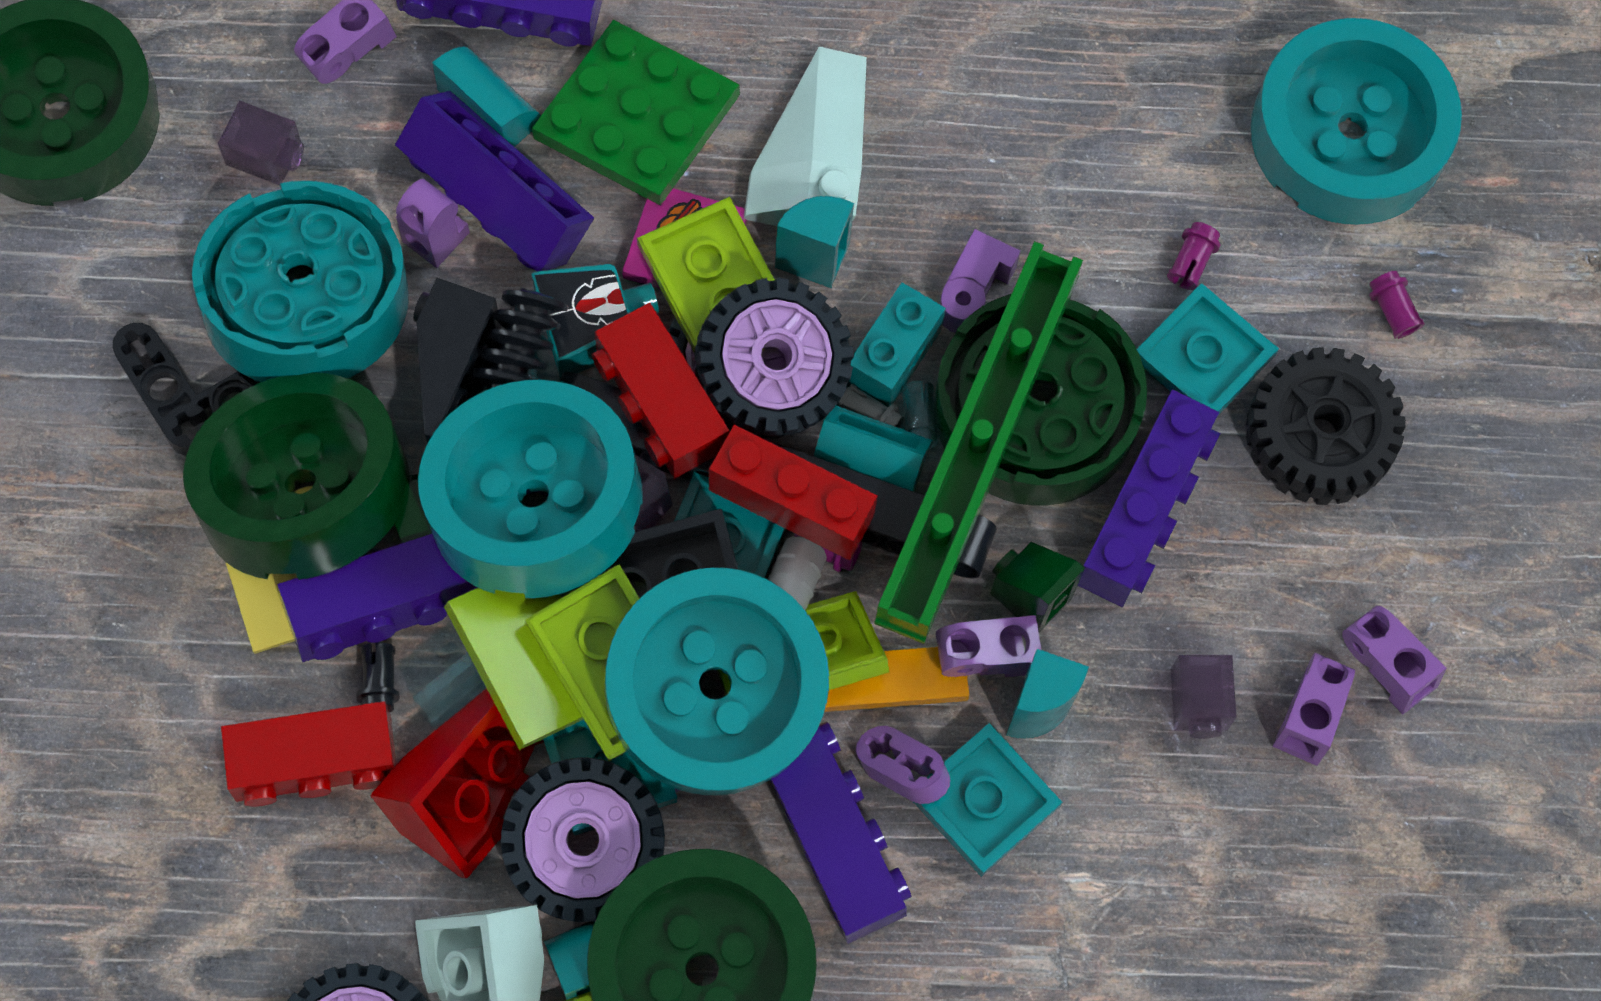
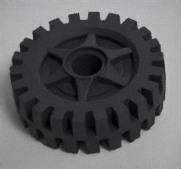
(1316, 461)

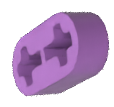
(908, 756)

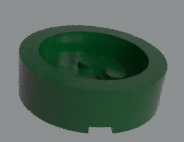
(96, 64)
(287, 431)
(1082, 432)
(700, 907)

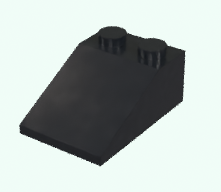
(450, 335)

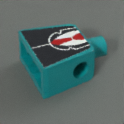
(593, 302)

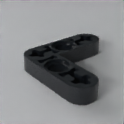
(185, 403)

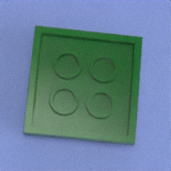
(636, 112)

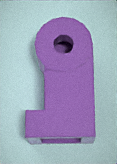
(342, 38)
(430, 222)
(973, 276)
(988, 647)
(1394, 657)
(1315, 710)

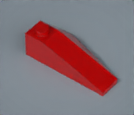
(457, 786)

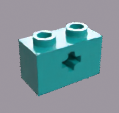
(896, 344)

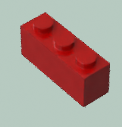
(659, 391)
(792, 492)
(308, 753)

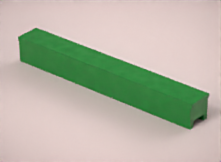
(977, 445)

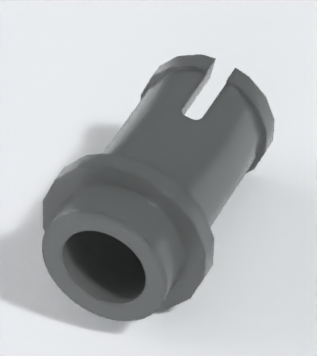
(864, 404)

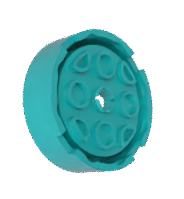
(1384, 85)
(318, 323)
(537, 440)
(706, 624)

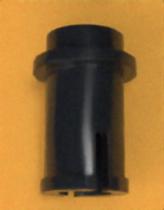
(378, 675)

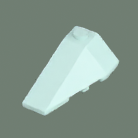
(815, 140)
(483, 955)

